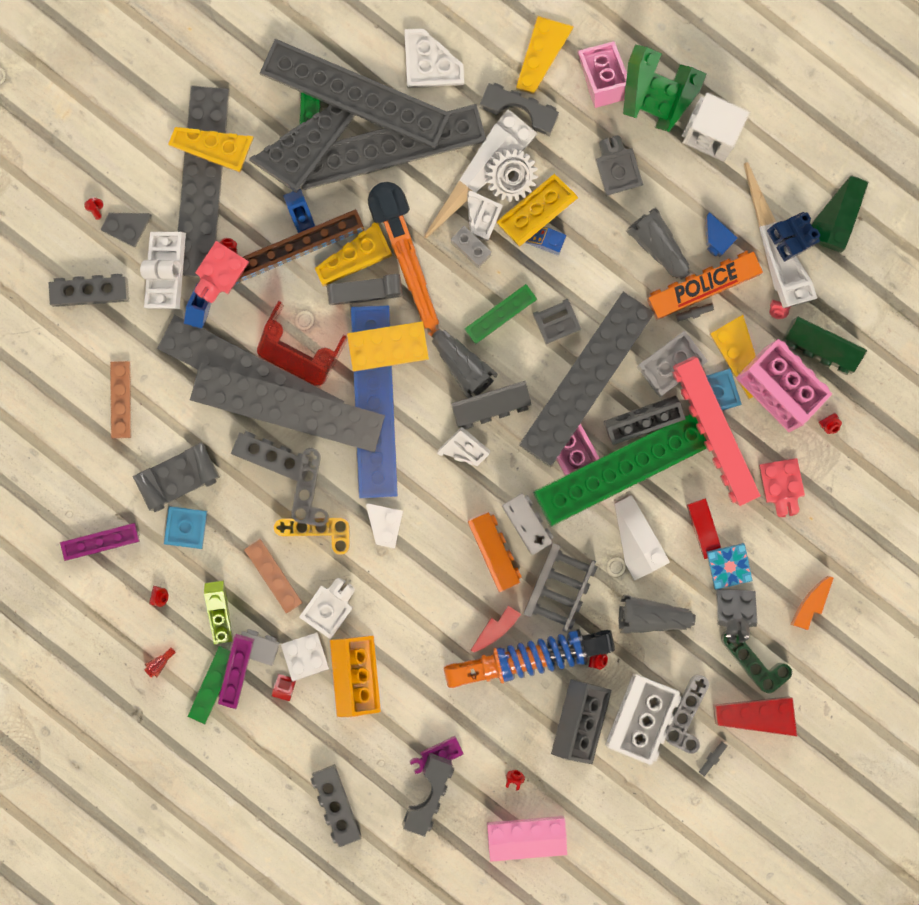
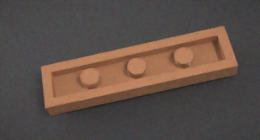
(120, 399)
(273, 576)

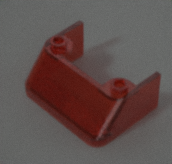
(286, 357)

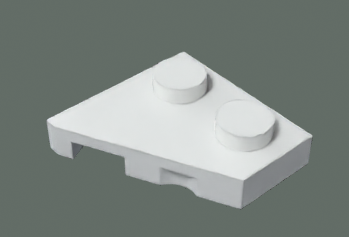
(384, 524)

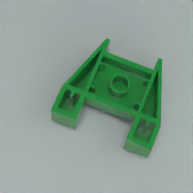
(656, 93)

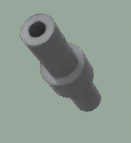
(694, 312)
(713, 759)

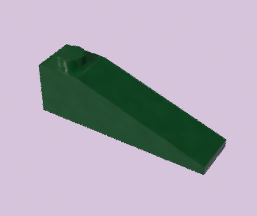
(839, 215)

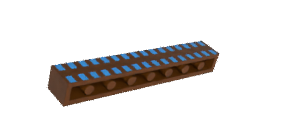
(301, 244)

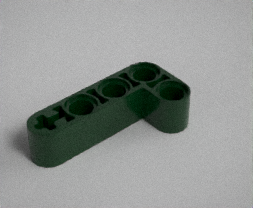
(751, 659)

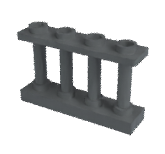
(541, 590)

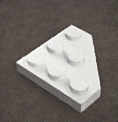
(430, 62)

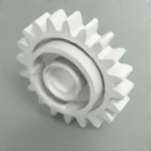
(519, 183)

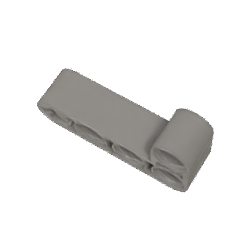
(690, 711)

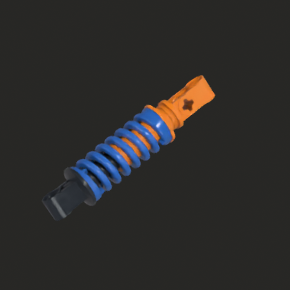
(507, 664)

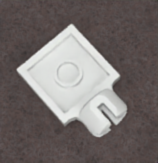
(329, 608)

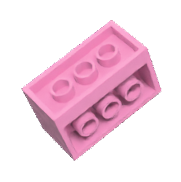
(784, 385)

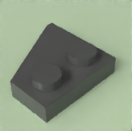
(126, 226)

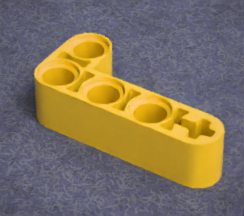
(312, 531)

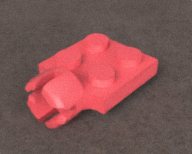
(219, 272)
(782, 485)

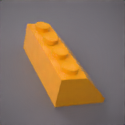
(355, 676)

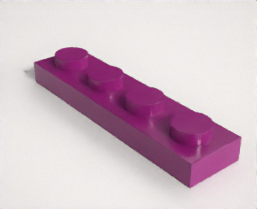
(99, 542)
(236, 671)

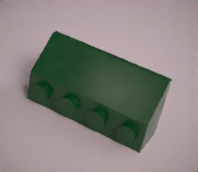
(824, 345)

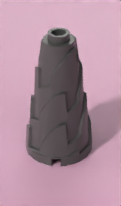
(658, 241)
(466, 367)
(647, 616)

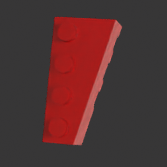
(762, 715)

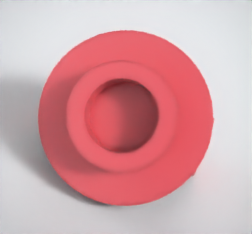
(777, 310)

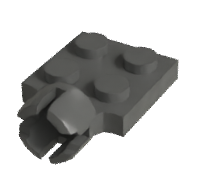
(617, 167)
(736, 612)

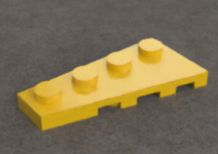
(543, 48)
(220, 148)
(360, 253)
(735, 346)

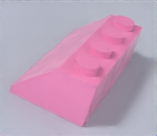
(577, 452)
(527, 838)

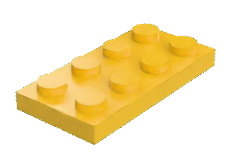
(536, 210)
(387, 346)

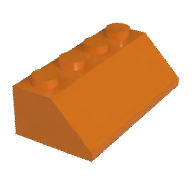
(494, 552)

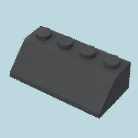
(491, 404)
(581, 722)

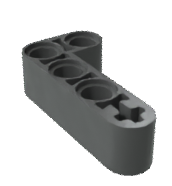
(365, 290)
(310, 486)

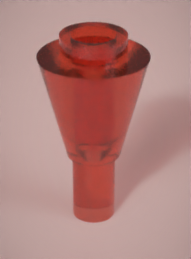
(155, 666)

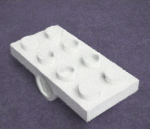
(164, 270)

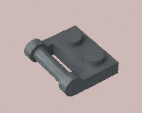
(559, 327)

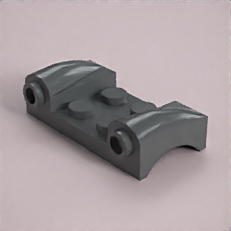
(176, 477)

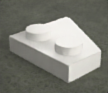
(482, 215)
(464, 448)

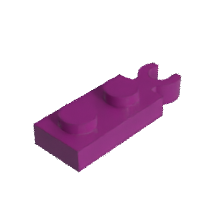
(447, 749)

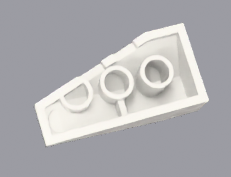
(639, 544)

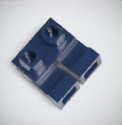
(800, 230)

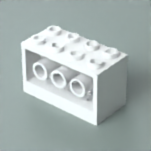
(714, 126)
(630, 714)

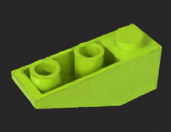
(218, 612)

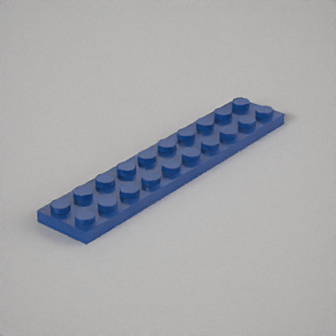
(375, 393)

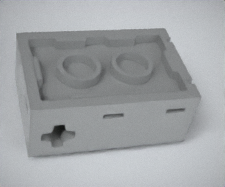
(659, 366)
(527, 523)

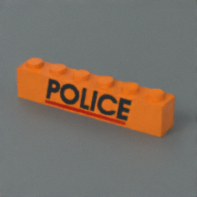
(705, 285)

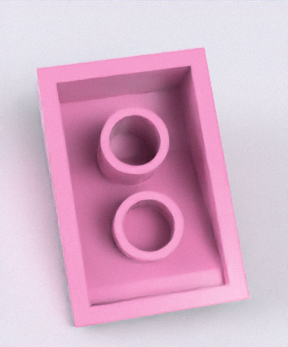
(604, 73)

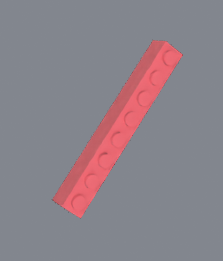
(716, 431)

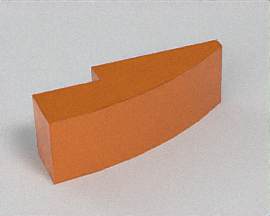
(812, 603)

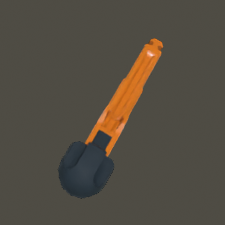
(388, 206)

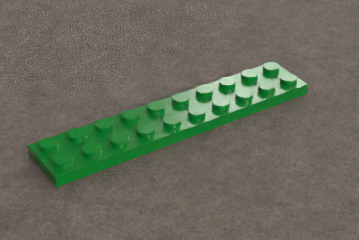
(620, 470)

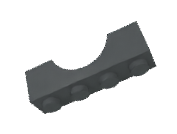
(497, 99)
(419, 817)

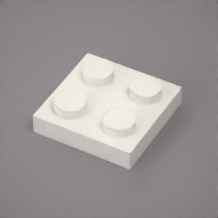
(305, 656)

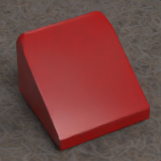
(283, 687)

